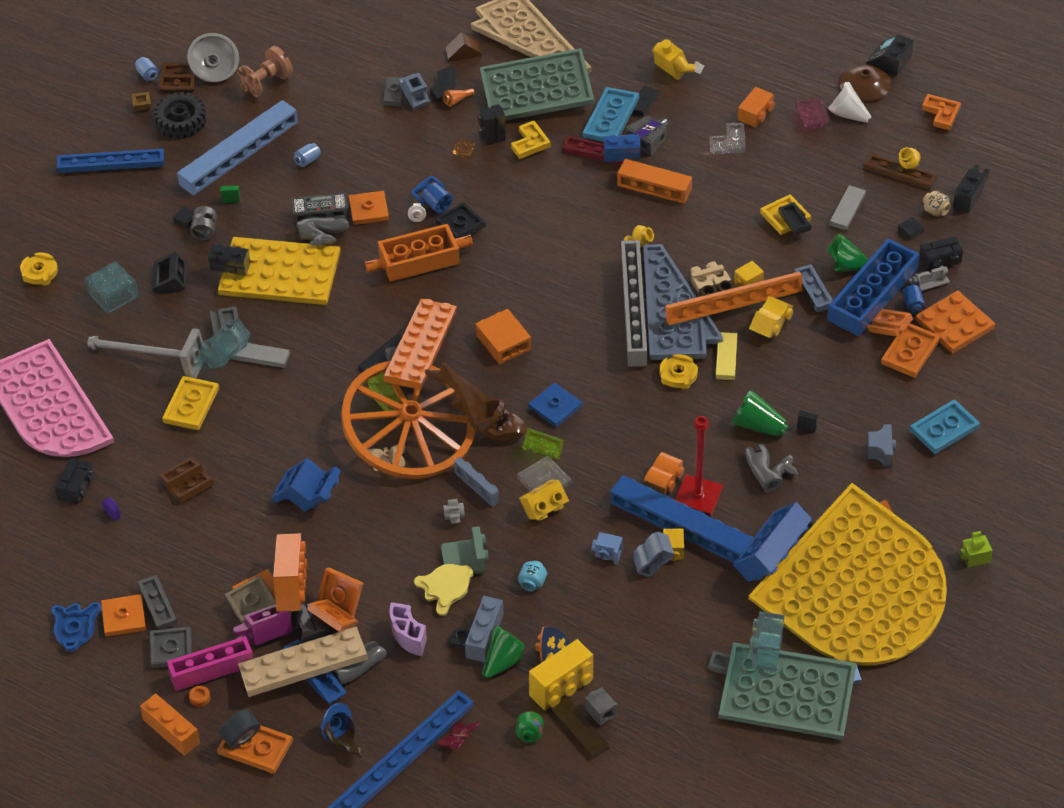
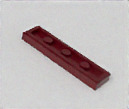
(585, 149)

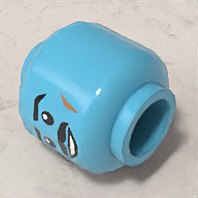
(532, 575)

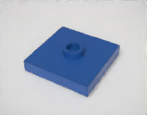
(555, 405)

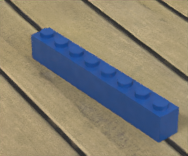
(671, 514)

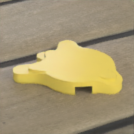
(446, 585)

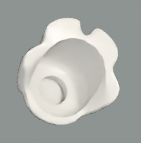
(849, 105)

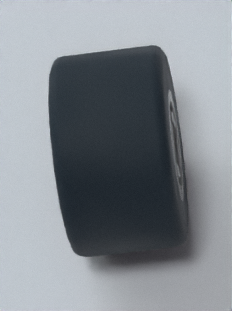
(239, 728)

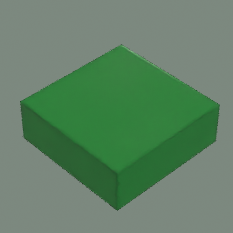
(230, 194)

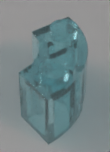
(225, 343)

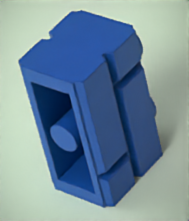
(621, 148)

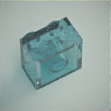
(111, 286)
(766, 641)

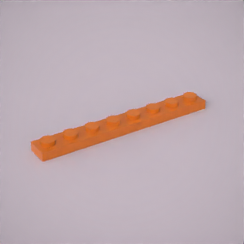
(733, 298)

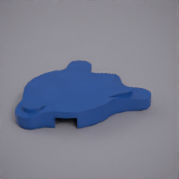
(74, 625)

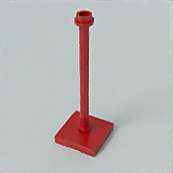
(695, 491)

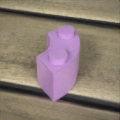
(407, 630)

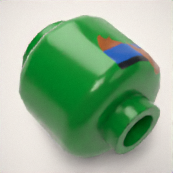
(529, 727)

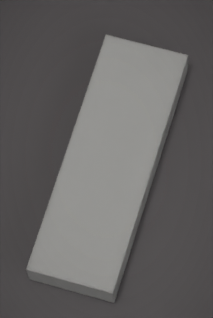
(847, 207)
(263, 355)

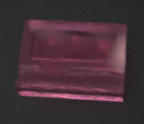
(812, 113)

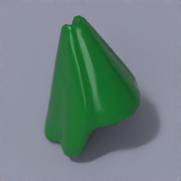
(846, 255)
(502, 652)

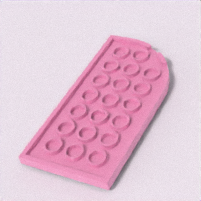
(49, 404)

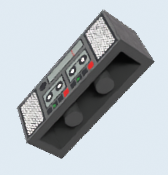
(319, 206)

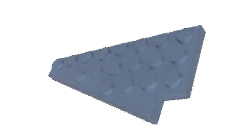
(664, 287)

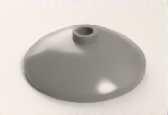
(217, 48)

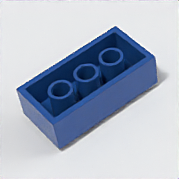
(772, 542)

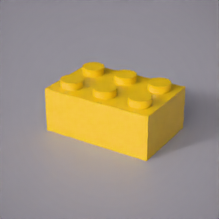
(561, 675)

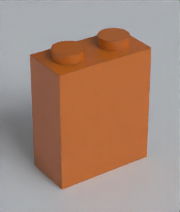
(503, 336)

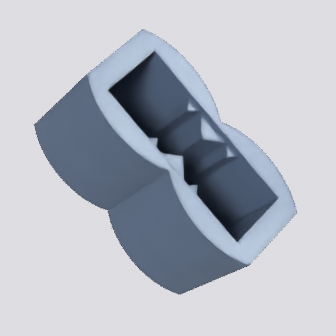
(653, 554)

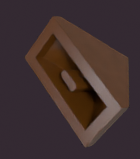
(462, 48)

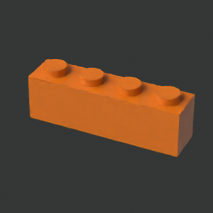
(654, 181)

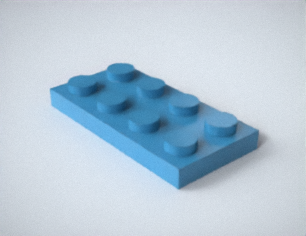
(610, 114)

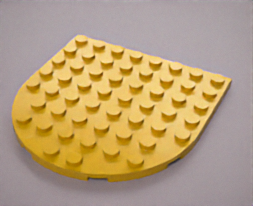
(858, 584)

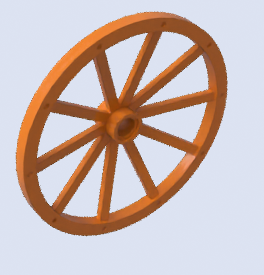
(408, 420)

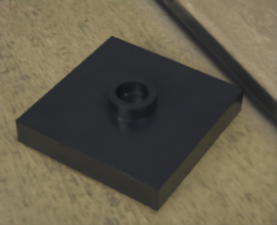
(461, 220)

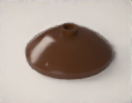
(867, 81)

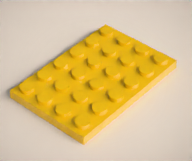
(283, 272)

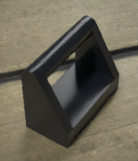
(177, 274)

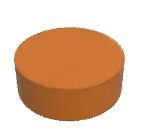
(199, 696)

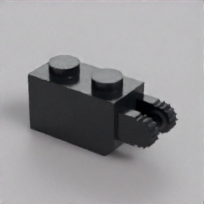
(970, 189)

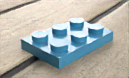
(944, 426)

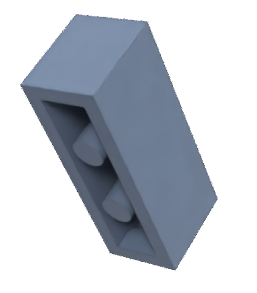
(482, 629)

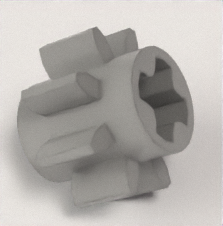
(454, 511)

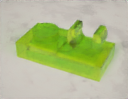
(542, 443)

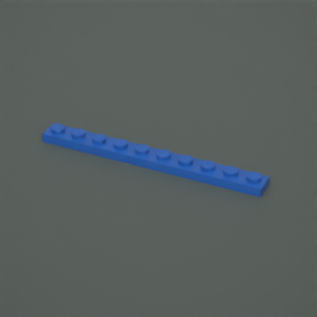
(405, 752)

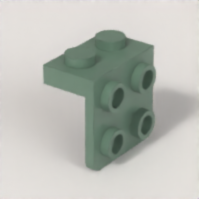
(467, 552)

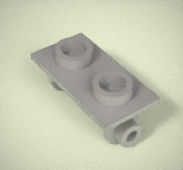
(930, 280)

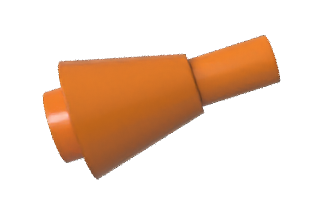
(452, 97)

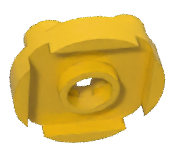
(43, 276)
(678, 380)

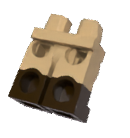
(710, 280)

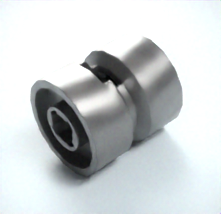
(203, 223)

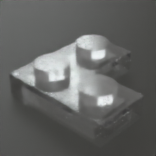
(730, 143)

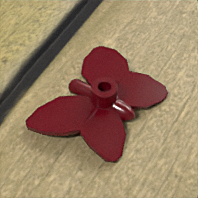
(458, 736)

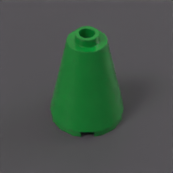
(759, 416)

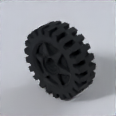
(180, 115)

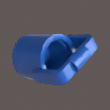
(434, 195)

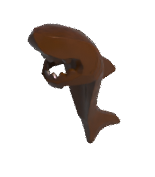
(484, 413)

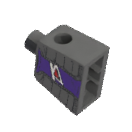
(651, 133)

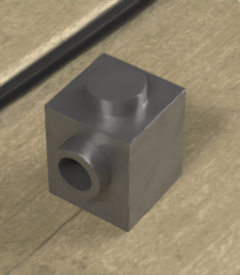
(600, 706)

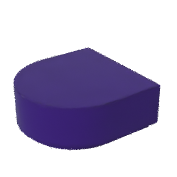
(111, 508)

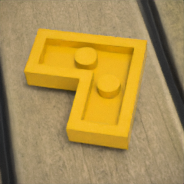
(532, 142)

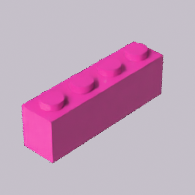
(209, 663)

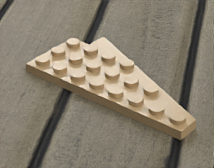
(520, 28)

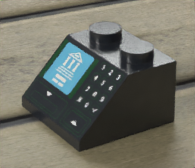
(892, 54)

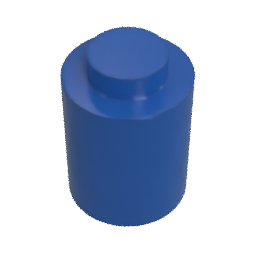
(913, 299)

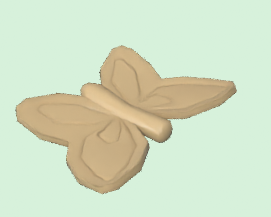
(388, 455)

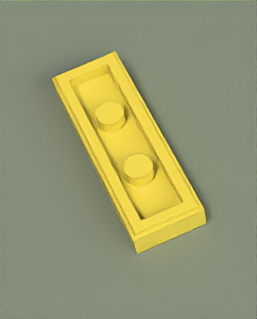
(726, 357)

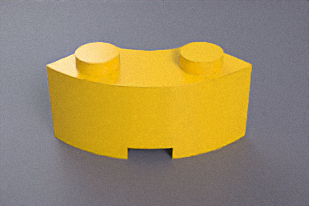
(771, 317)

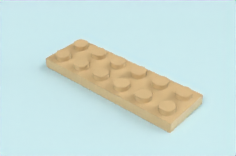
(302, 661)

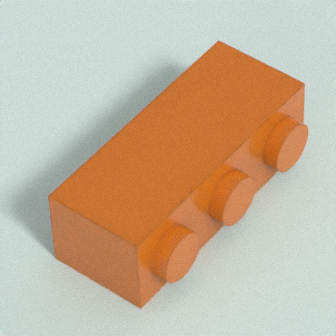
(170, 724)

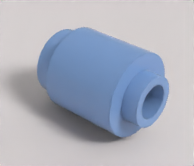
(146, 69)
(307, 154)

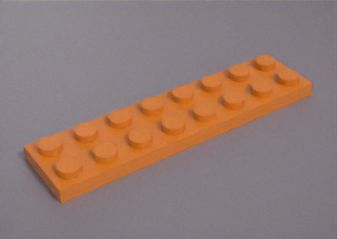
(420, 343)

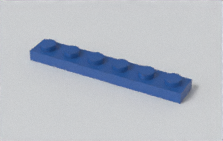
(110, 160)

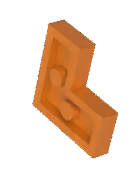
(944, 108)

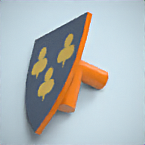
(551, 642)

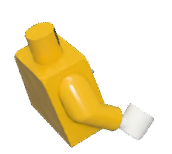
(673, 60)

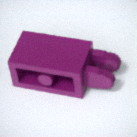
(264, 625)

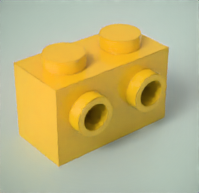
(544, 500)

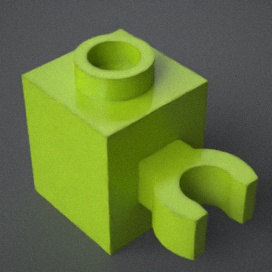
(976, 550)

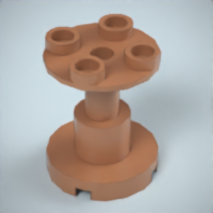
(274, 65)

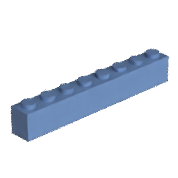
(237, 147)

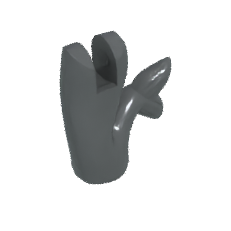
(315, 229)
(759, 464)
(347, 674)

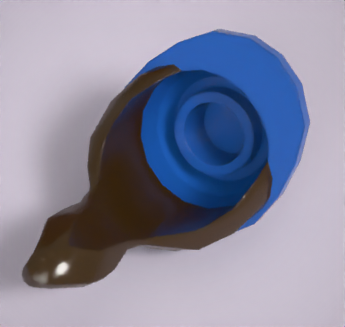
(340, 728)

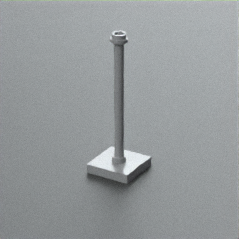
(189, 355)

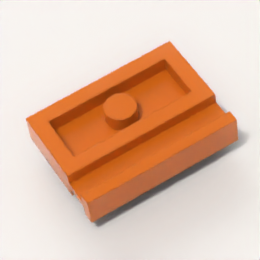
(890, 322)

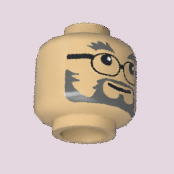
(936, 203)

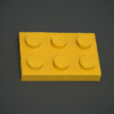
(190, 403)

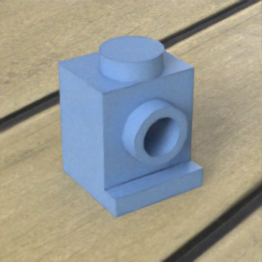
(608, 547)

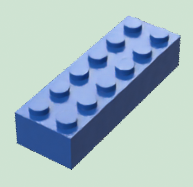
(873, 287)

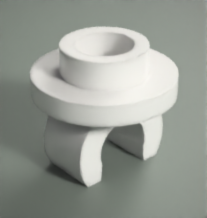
(416, 212)

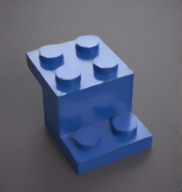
(306, 485)

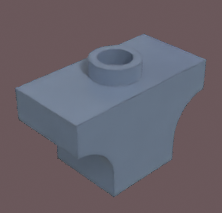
(415, 90)
(881, 446)

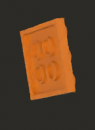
(955, 321)

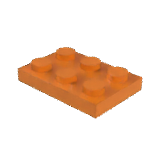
(910, 350)
(261, 751)

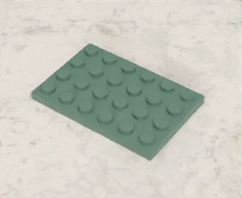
(538, 84)
(802, 696)

